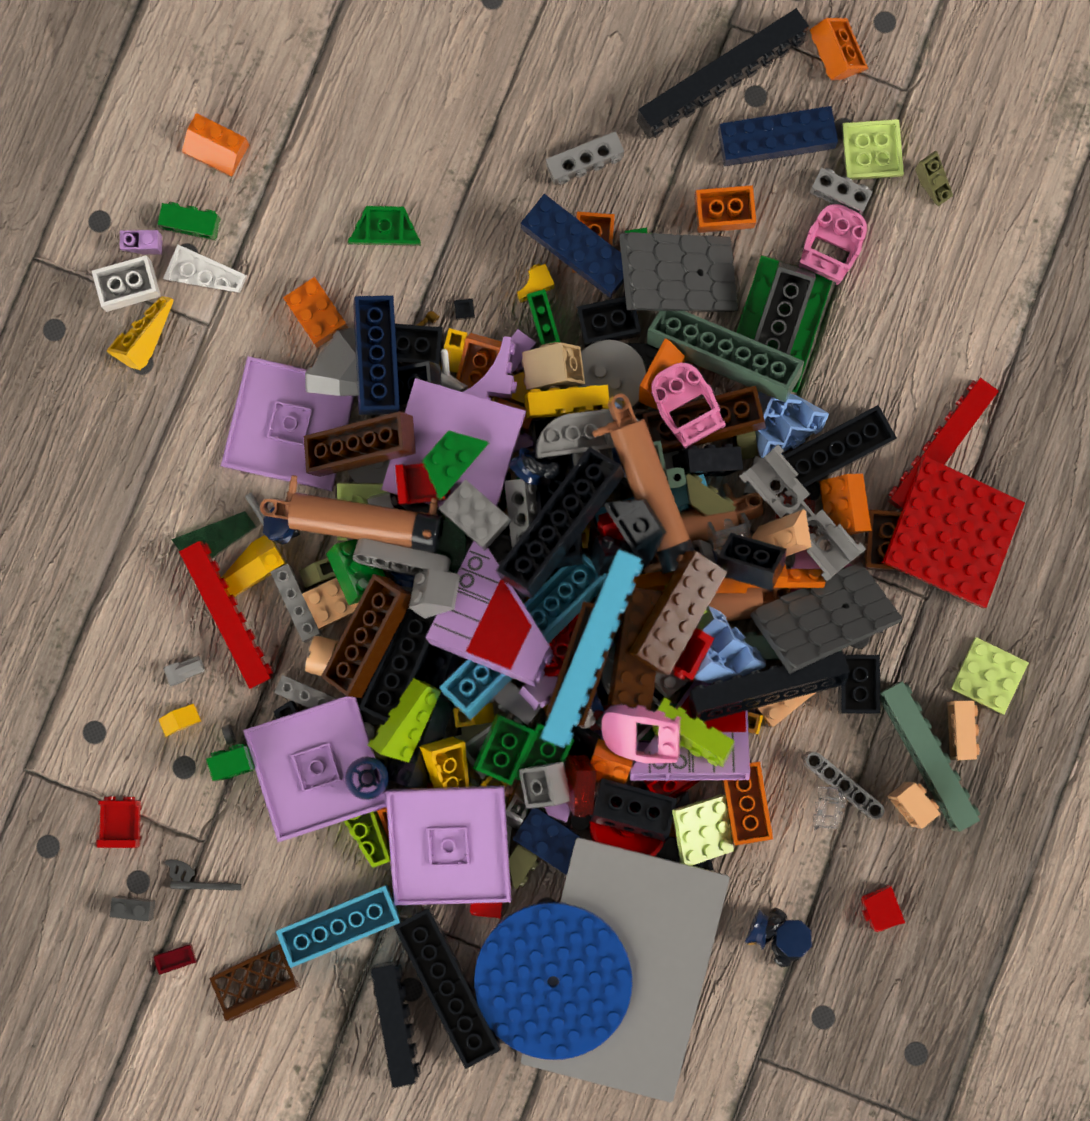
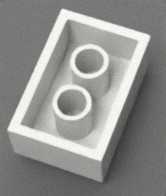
(126, 283)

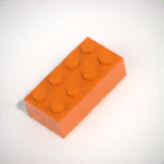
(748, 808)

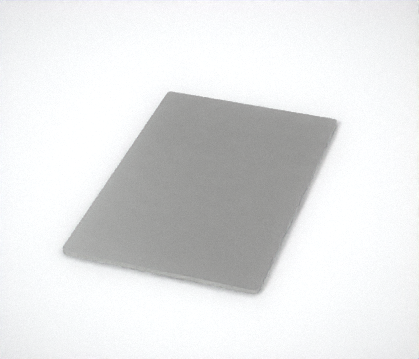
(668, 927)

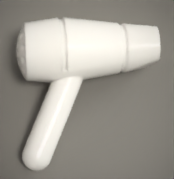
(446, 378)

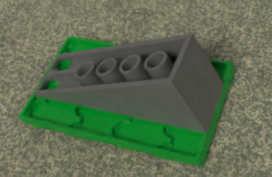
(784, 308)

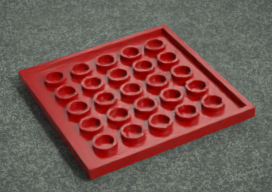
(953, 532)

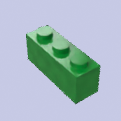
(189, 220)
(542, 317)

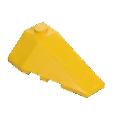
(139, 342)
(253, 565)

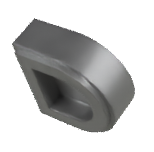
(229, 734)

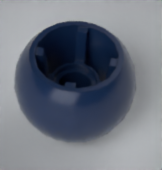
(357, 791)

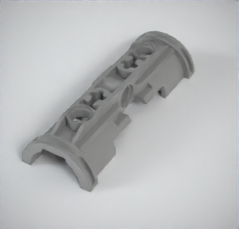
(776, 467)

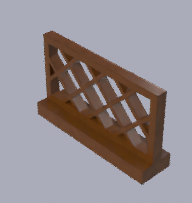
(262, 998)

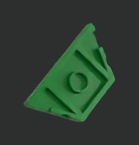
(384, 227)
(451, 459)

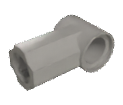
(179, 672)

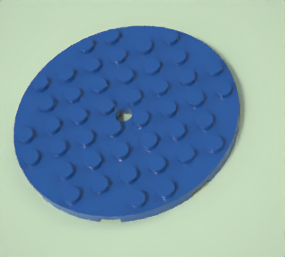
(546, 1018)

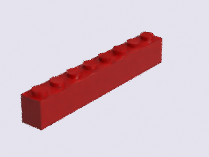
(949, 436)
(225, 614)

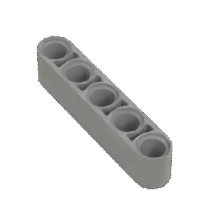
(398, 558)
(852, 790)

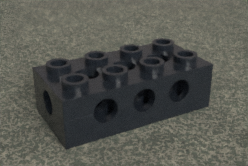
(639, 799)

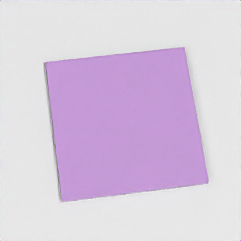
(444, 409)
(274, 417)
(305, 764)
(448, 845)

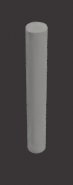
(256, 507)

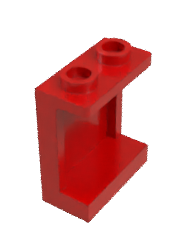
(415, 485)
(692, 655)
(119, 823)

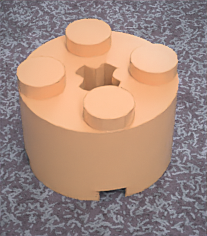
(320, 654)

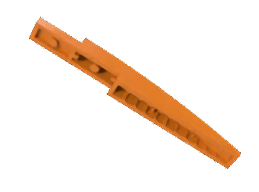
(788, 579)

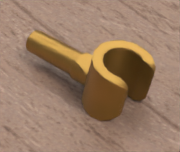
(430, 316)

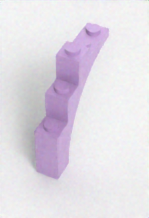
(496, 380)

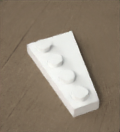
(199, 270)

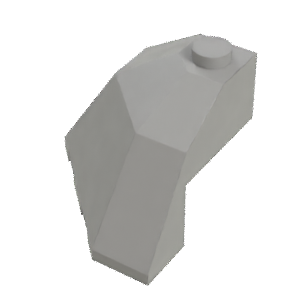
(336, 367)

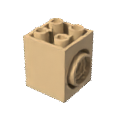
(553, 366)

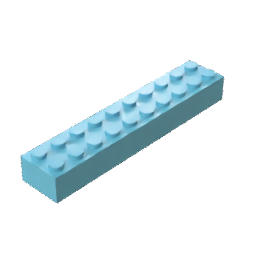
(551, 610)
(590, 648)

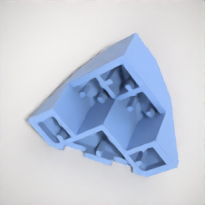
(787, 422)
(728, 652)

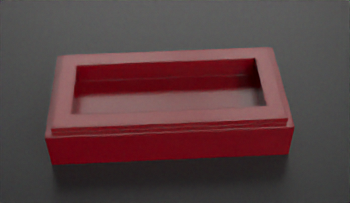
(175, 959)

